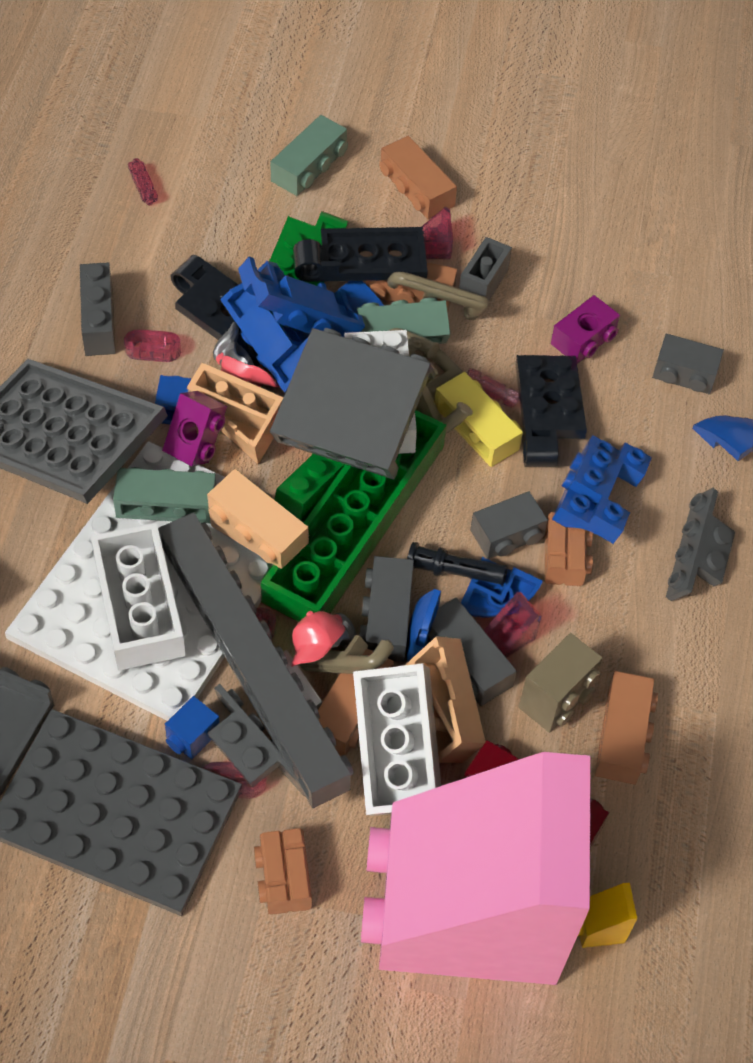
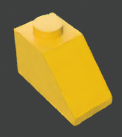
(609, 917)

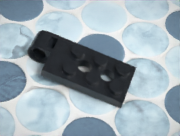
(340, 260)
(201, 303)
(544, 421)

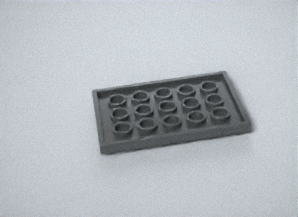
(69, 429)
(116, 811)

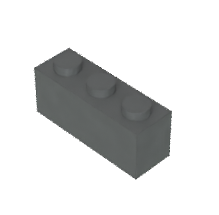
(97, 309)
(388, 604)
(487, 666)

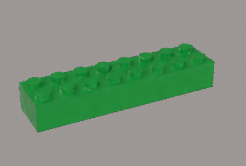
(348, 528)

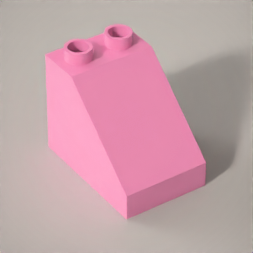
(486, 873)

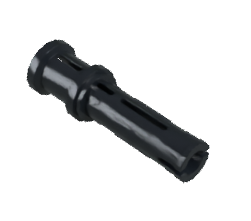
(441, 562)

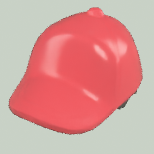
(237, 361)
(320, 633)

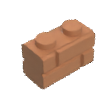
(566, 554)
(285, 871)

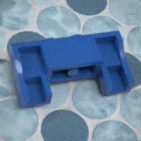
(298, 302)
(276, 345)
(590, 484)

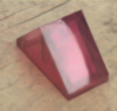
(439, 235)
(514, 625)

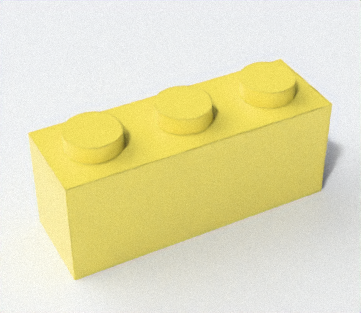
(488, 428)

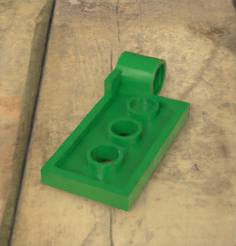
(296, 231)

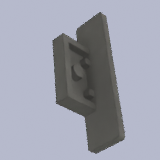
(702, 549)
(245, 744)

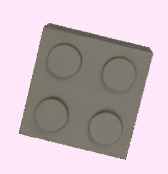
(560, 683)

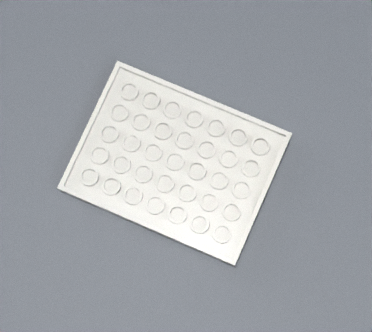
(70, 623)

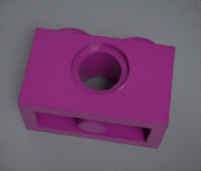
(585, 329)
(182, 438)

